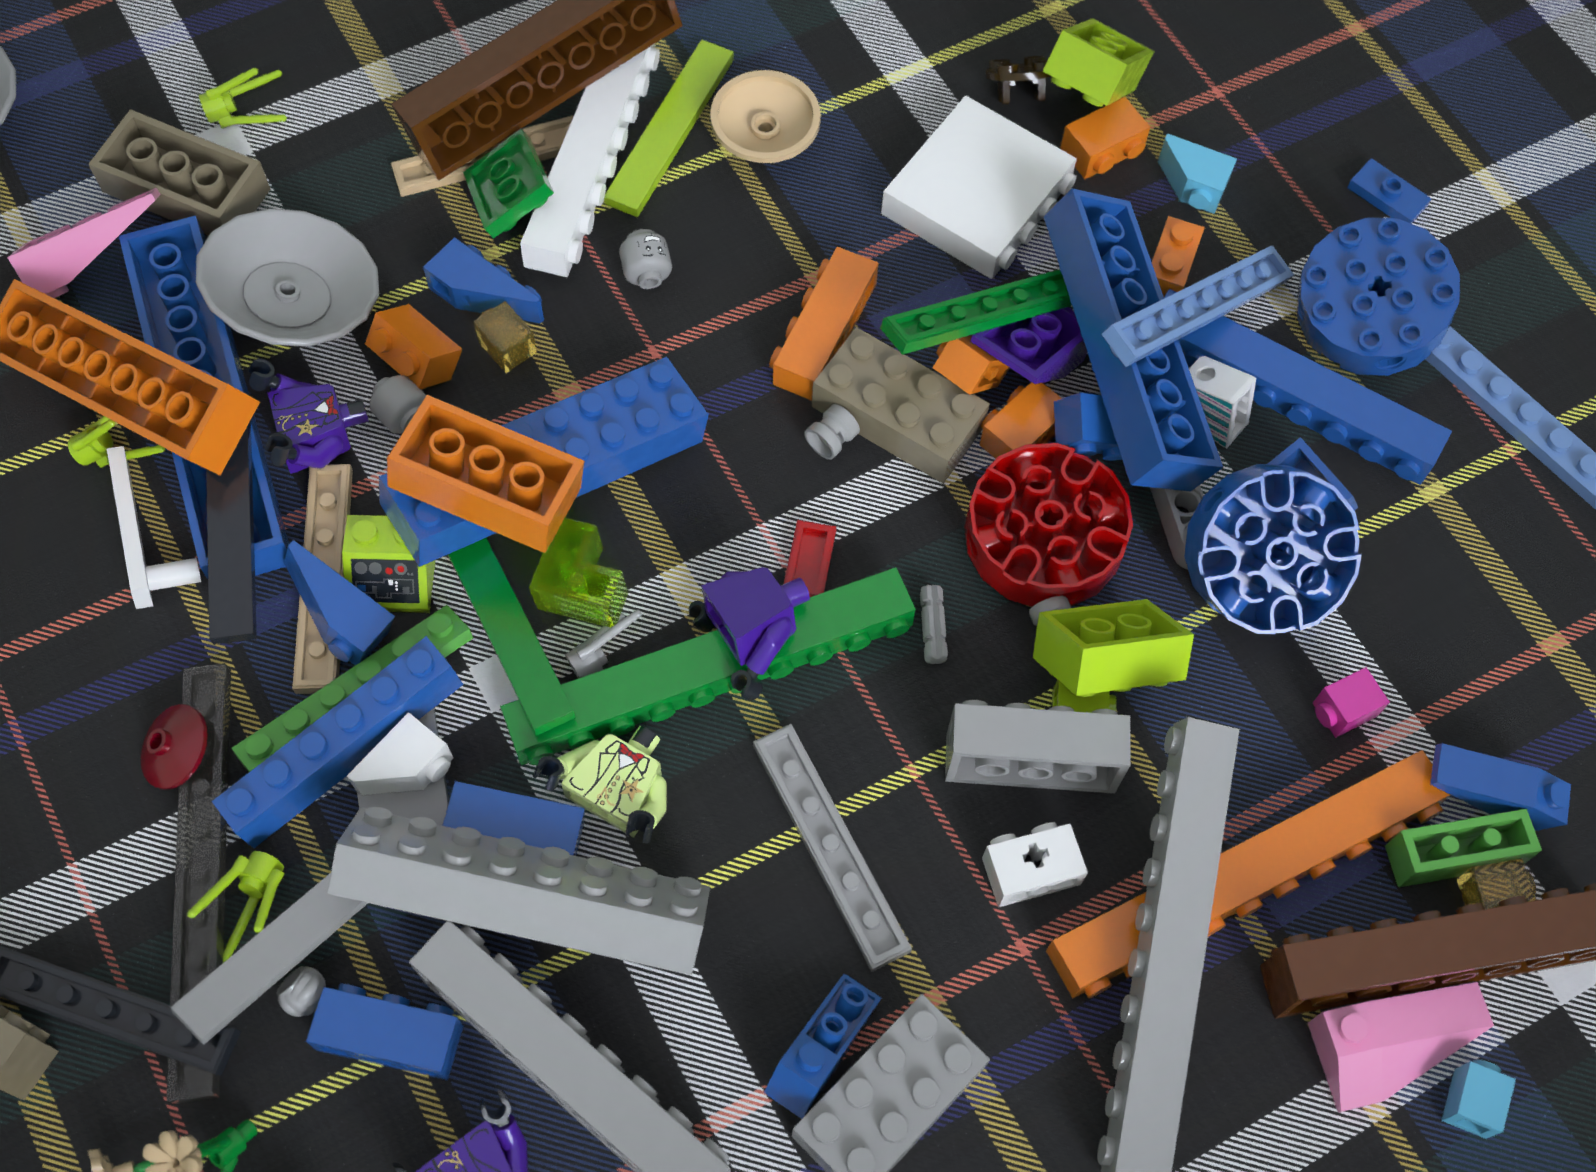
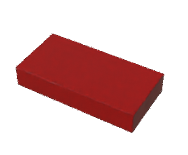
(811, 555)

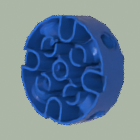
(1377, 295)
(1312, 555)

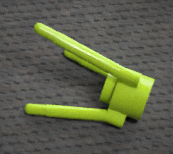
(219, 101)
(93, 442)
(258, 879)

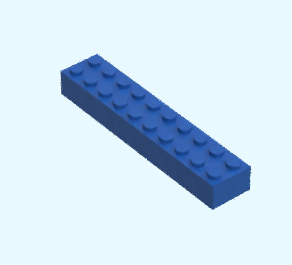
(181, 325)

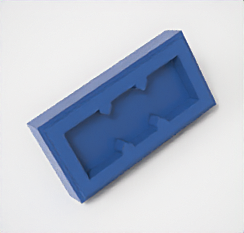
(1388, 192)

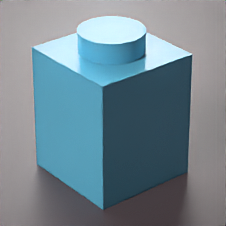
(1479, 1098)

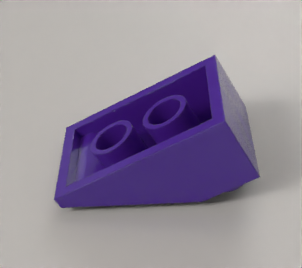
(1037, 347)

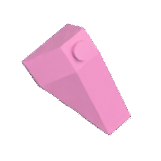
(62, 254)
(1391, 1041)

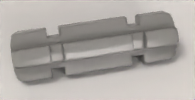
(933, 624)

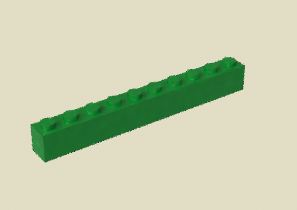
(702, 667)

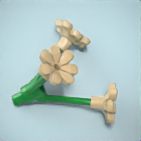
(184, 1154)

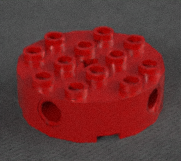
(1047, 524)

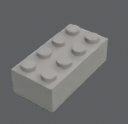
(1037, 747)
(891, 1093)

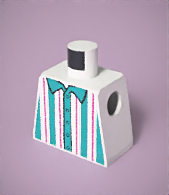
(1224, 396)

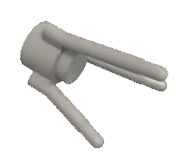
(589, 656)

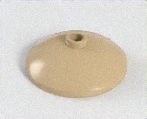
(765, 103)

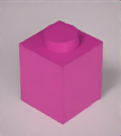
(1350, 702)

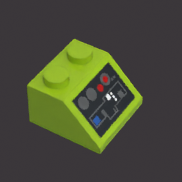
(383, 566)

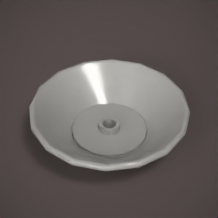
(287, 277)

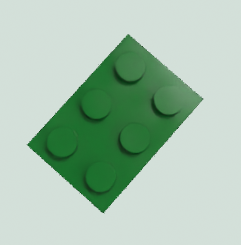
(508, 183)

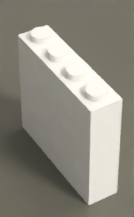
(979, 187)

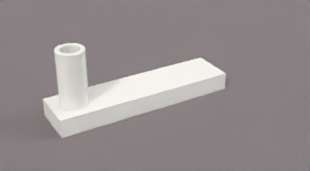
(141, 577)

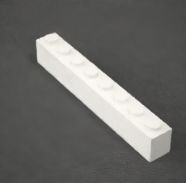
(584, 164)

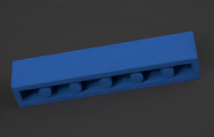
(335, 743)

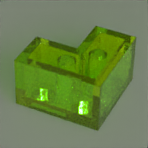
(573, 583)

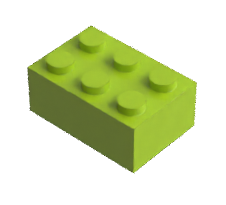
(1097, 62)
(1112, 647)

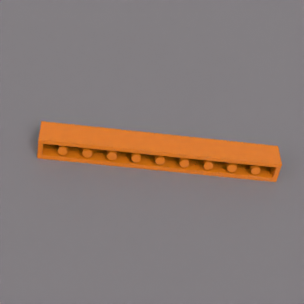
(1264, 866)

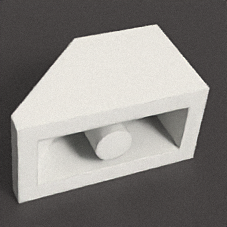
(402, 760)

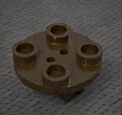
(1007, 73)

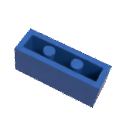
(514, 815)
(386, 1031)

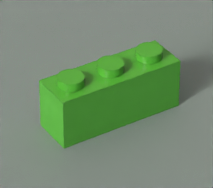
(1456, 846)

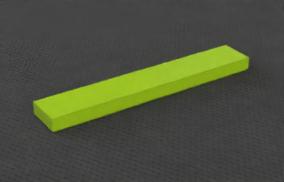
(668, 128)

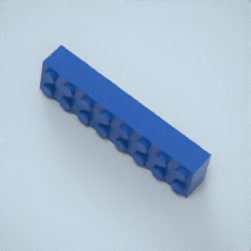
(1154, 399)
(609, 426)

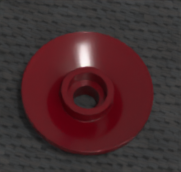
(174, 746)

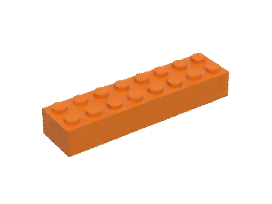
(123, 378)

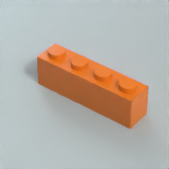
(825, 321)

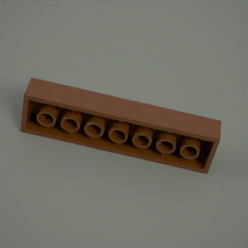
(526, 75)
(1431, 952)

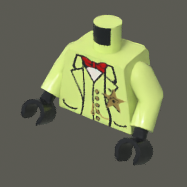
(613, 781)

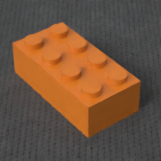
(485, 473)

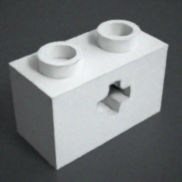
(1019, 881)

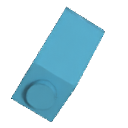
(1195, 172)

